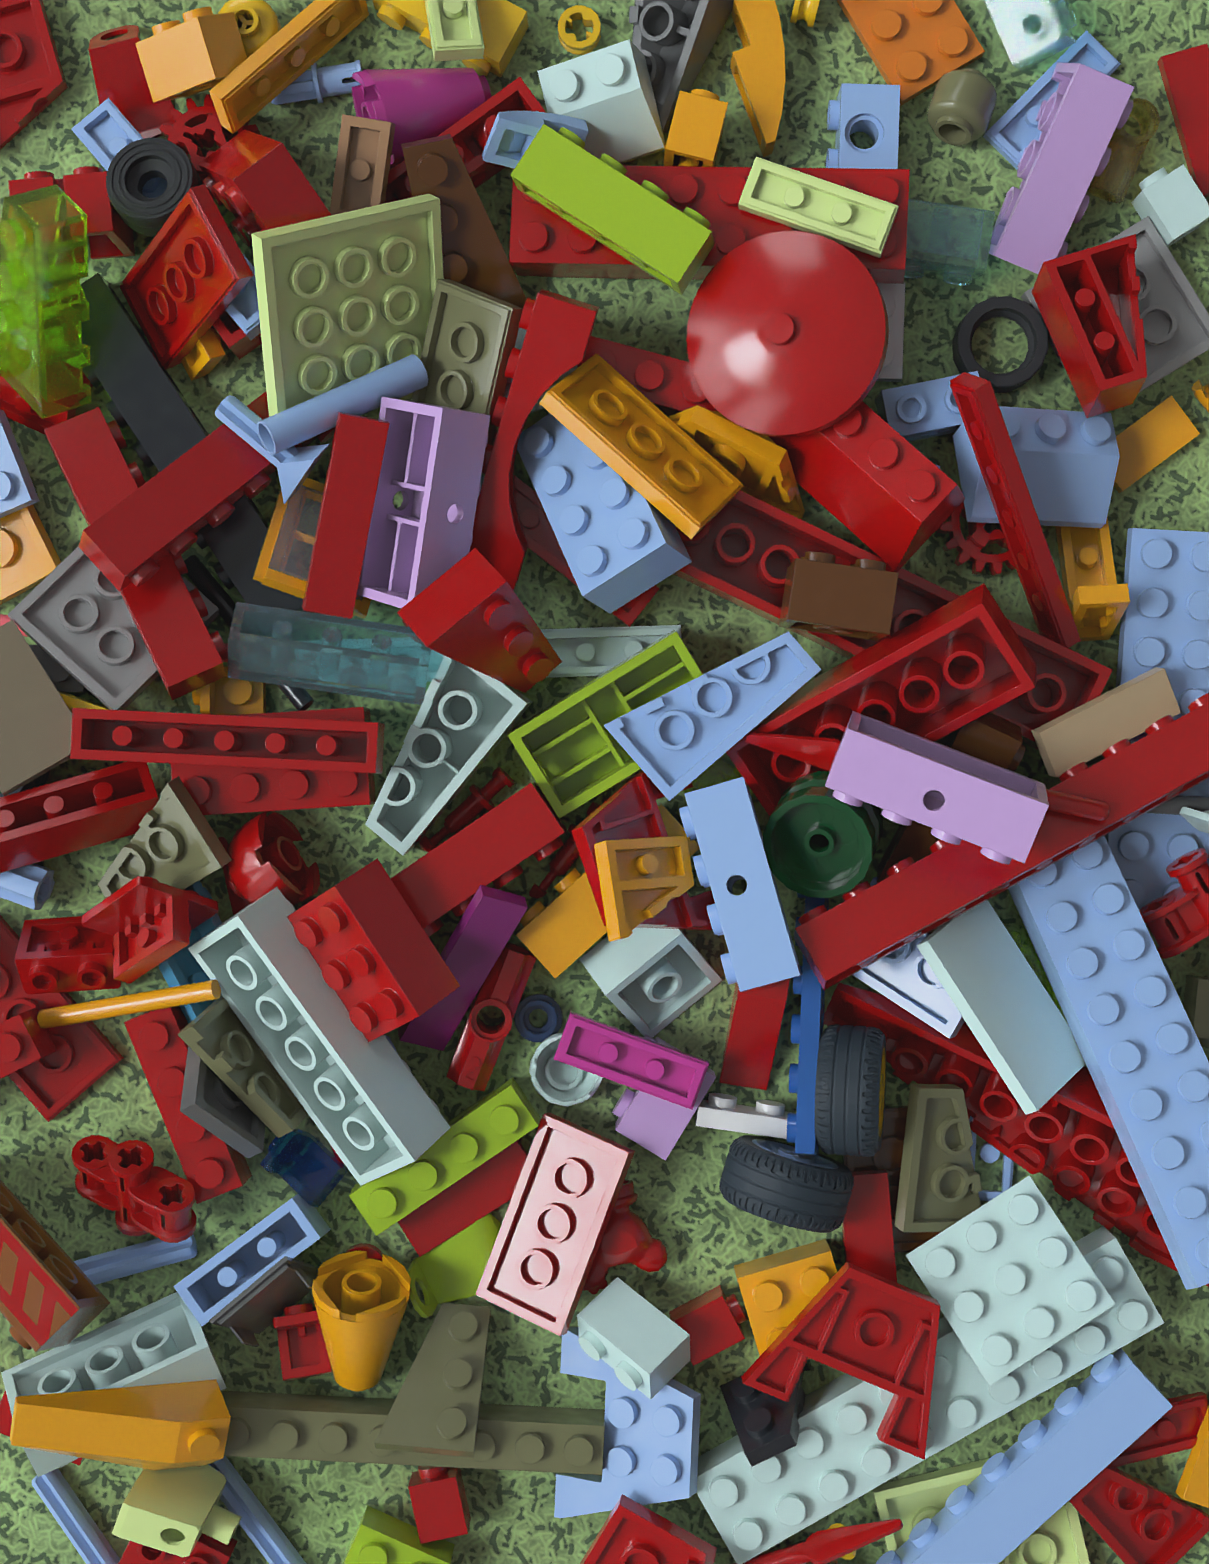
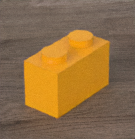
(190, 54)
(695, 129)

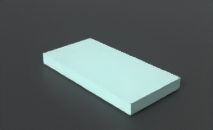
(1004, 1005)

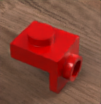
(301, 1343)

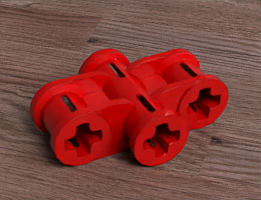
(1183, 914)
(140, 1194)

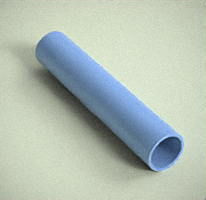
(354, 398)

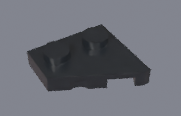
(763, 1421)

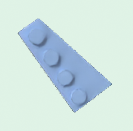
(702, 719)

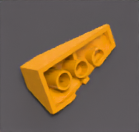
(128, 1425)

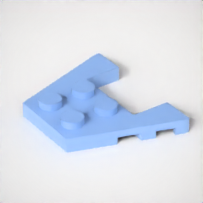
(647, 1442)

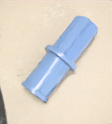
(320, 83)

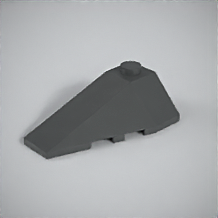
(676, 44)

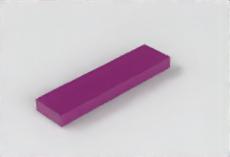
(470, 957)

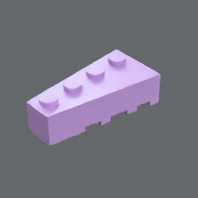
(1060, 165)

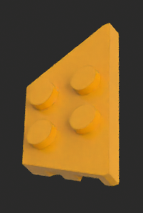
(747, 456)

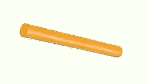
(129, 1004)

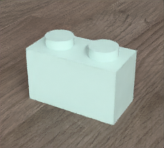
(633, 1338)

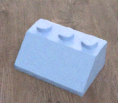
(1064, 461)

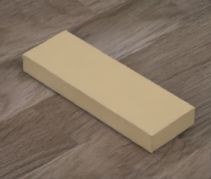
(1105, 721)

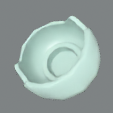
(559, 1081)

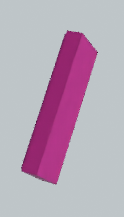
(631, 1060)

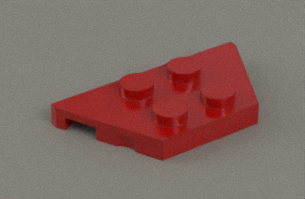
(28, 65)

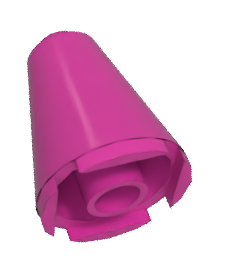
(418, 100)

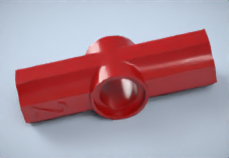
(482, 1043)

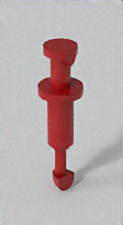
(470, 807)
(561, 861)

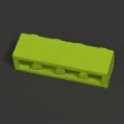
(614, 208)
(471, 1141)

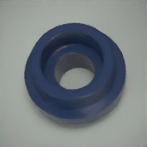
(523, 1023)

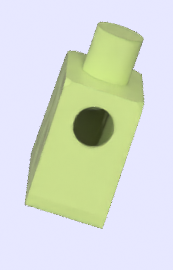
(175, 1508)

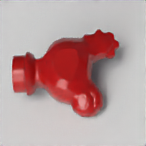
(625, 1242)

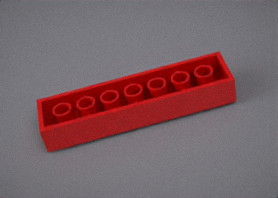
(553, 247)

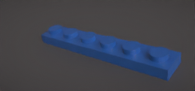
(806, 1031)

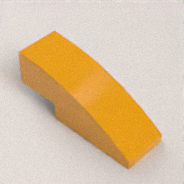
(760, 67)

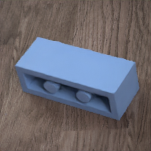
(246, 1259)

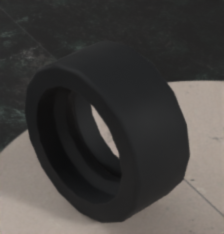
(1025, 317)

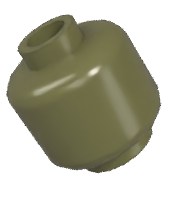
(961, 106)

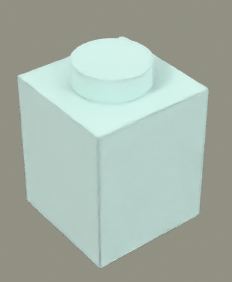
(1172, 203)

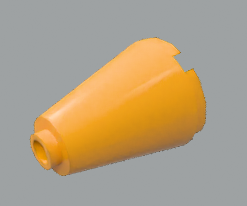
(360, 1314)

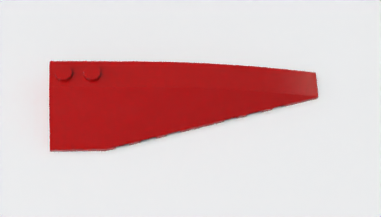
(1063, 1140)

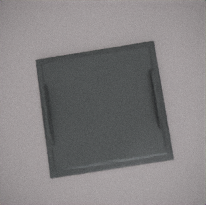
(266, 1299)

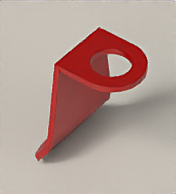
(122, 80)

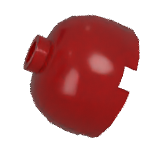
(268, 859)

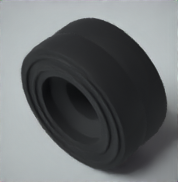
(137, 165)

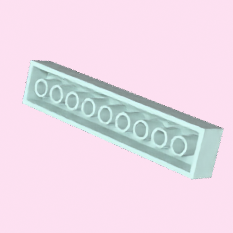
(837, 1436)

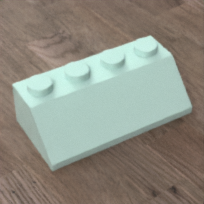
(140, 1349)

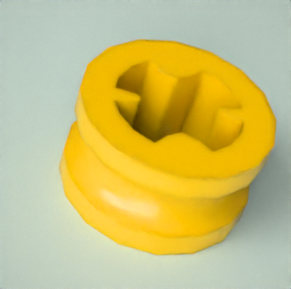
(805, 10)
(589, 19)

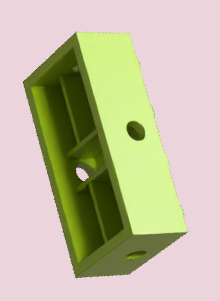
(567, 742)

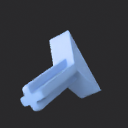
(292, 463)

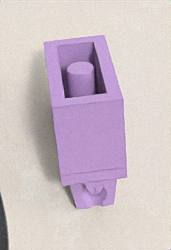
(655, 1121)

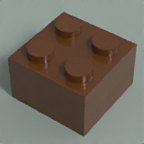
(839, 597)

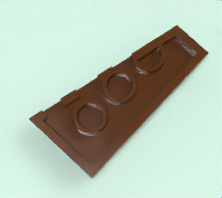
(468, 238)

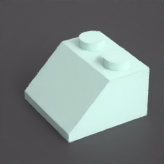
(612, 96)
(651, 975)

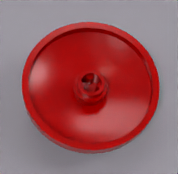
(787, 334)

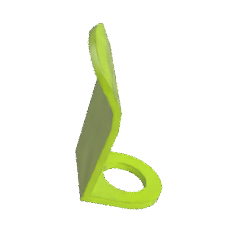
(453, 1267)

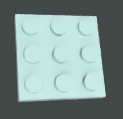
(1010, 1280)

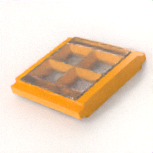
(290, 543)

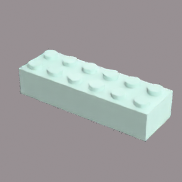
(348, 1086)

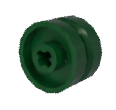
(819, 841)

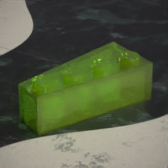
(43, 299)

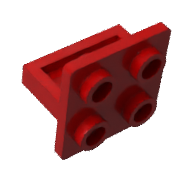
(148, 923)

